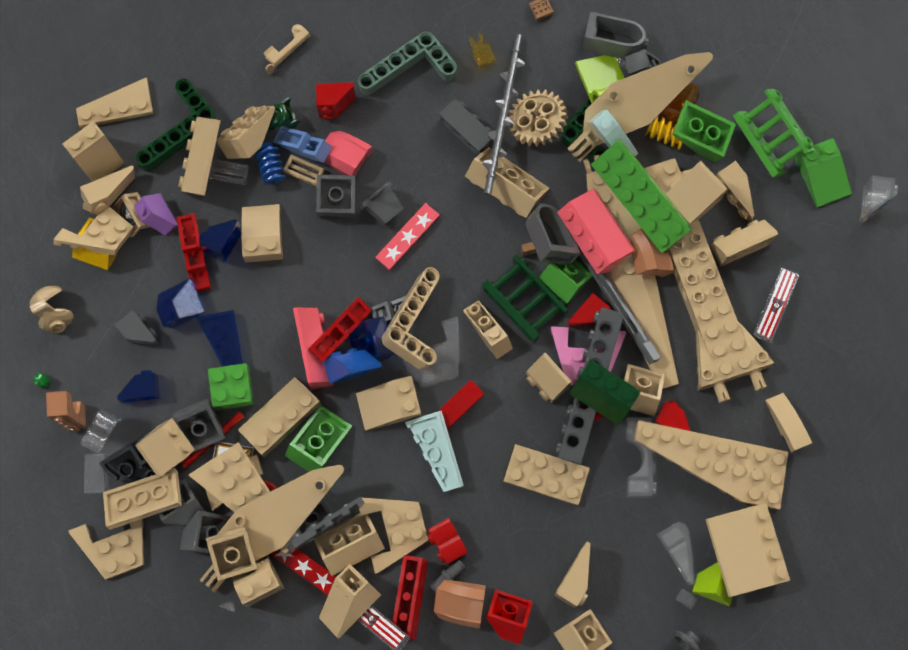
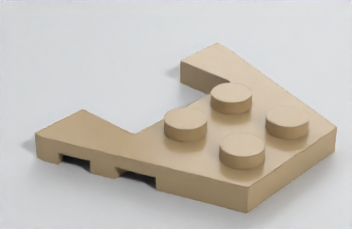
(103, 235)
(403, 528)
(115, 553)

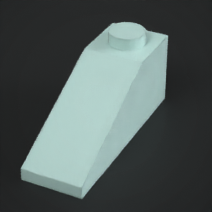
(610, 130)

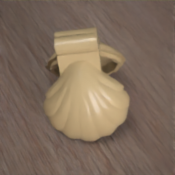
(50, 319)

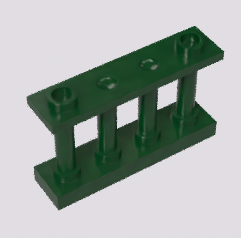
(518, 316)

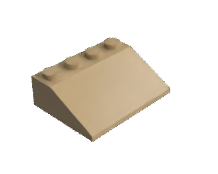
(747, 550)

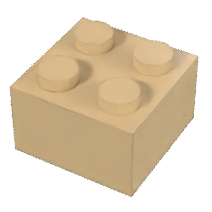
(231, 553)

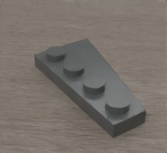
(329, 522)

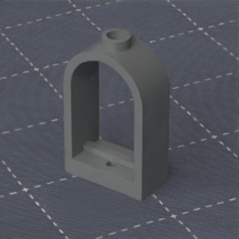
(617, 26)
(566, 251)

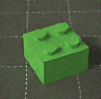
(230, 386)

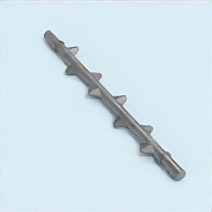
(503, 121)

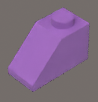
(155, 213)

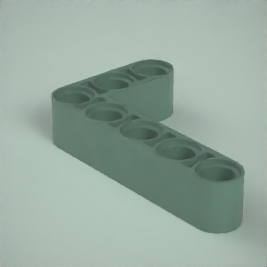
(408, 61)

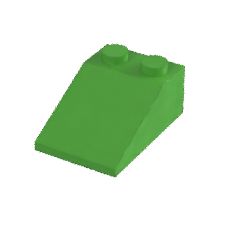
(703, 131)
(824, 173)
(318, 440)

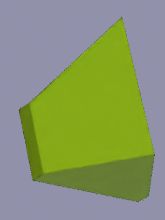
(711, 585)

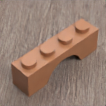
(64, 411)

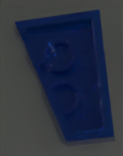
(223, 336)

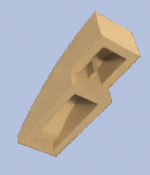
(788, 422)

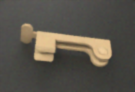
(275, 58)

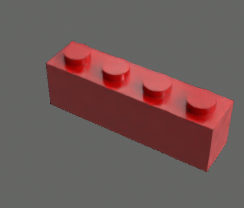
(410, 594)

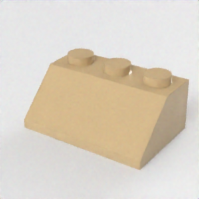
(743, 241)
(348, 543)

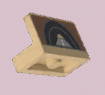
(126, 210)

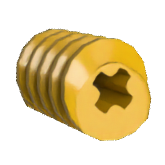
(663, 131)

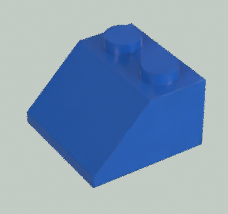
(350, 365)

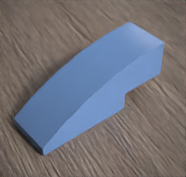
(302, 144)

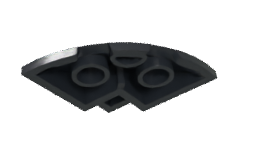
(128, 463)

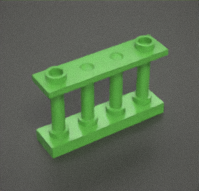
(755, 134)

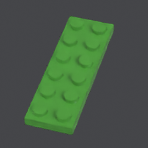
(641, 196)

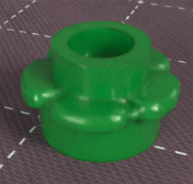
(41, 380)

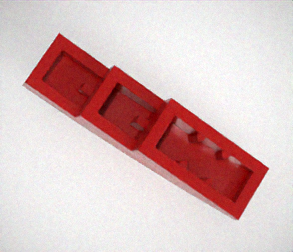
(193, 253)
(340, 329)

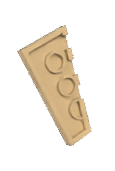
(119, 105)

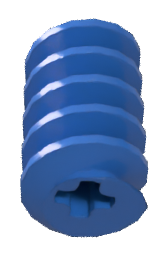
(268, 164)

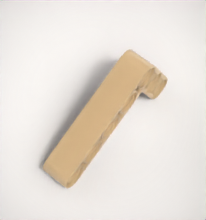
(408, 316)

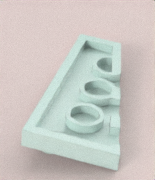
(434, 441)

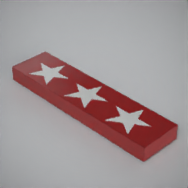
(306, 568)

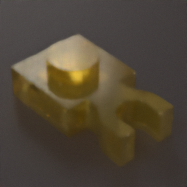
(482, 53)

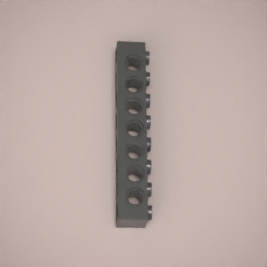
(614, 321)

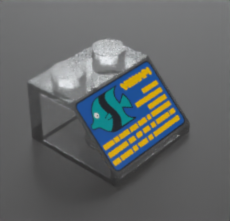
(876, 195)

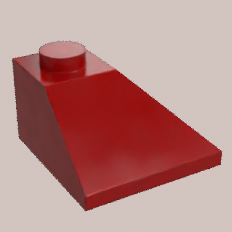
(509, 615)

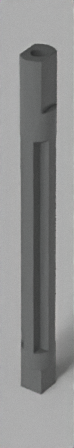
(629, 320)

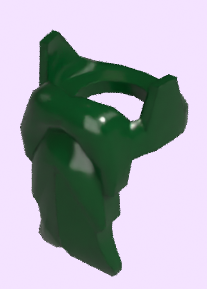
(281, 116)

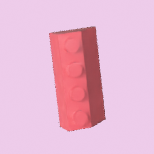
(596, 231)
(309, 328)

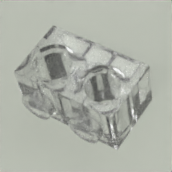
(99, 431)

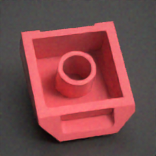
(346, 153)

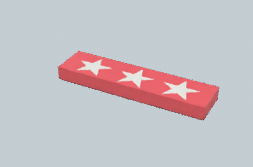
(407, 236)

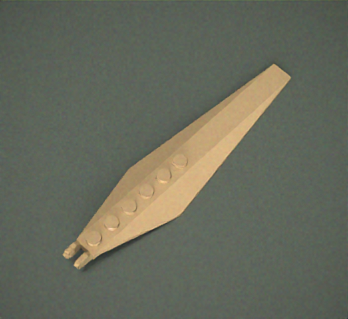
(637, 291)

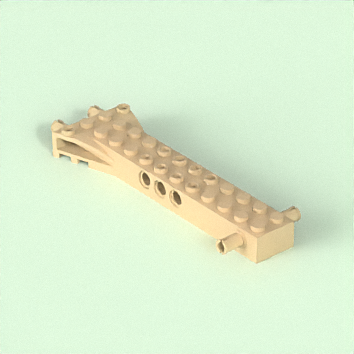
(722, 343)

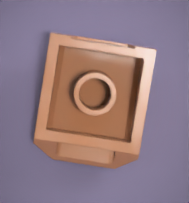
(648, 258)
(460, 603)

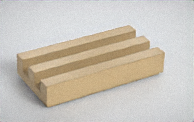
(301, 177)

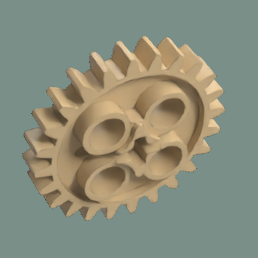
(537, 118)

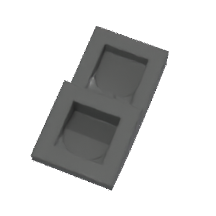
(388, 309)

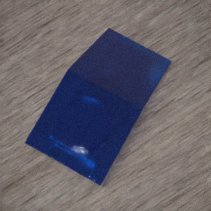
(140, 388)

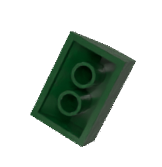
(605, 392)

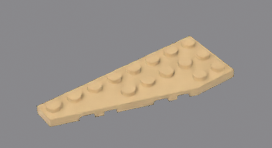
(737, 468)

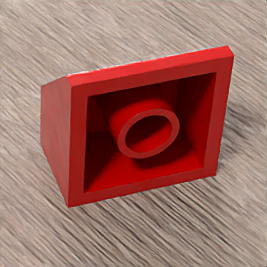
(334, 99)

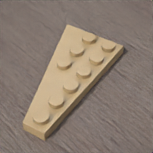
(232, 479)

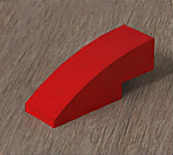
(461, 403)

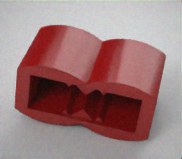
(447, 541)

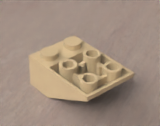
(246, 133)
(347, 601)

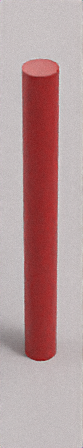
(226, 427)

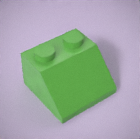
(565, 279)

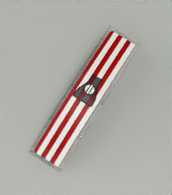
(776, 305)
(384, 628)

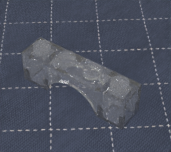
(641, 483)

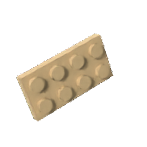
(546, 475)
(141, 499)

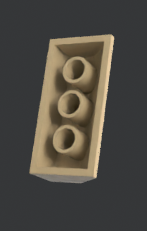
(200, 156)
(512, 184)
(279, 417)

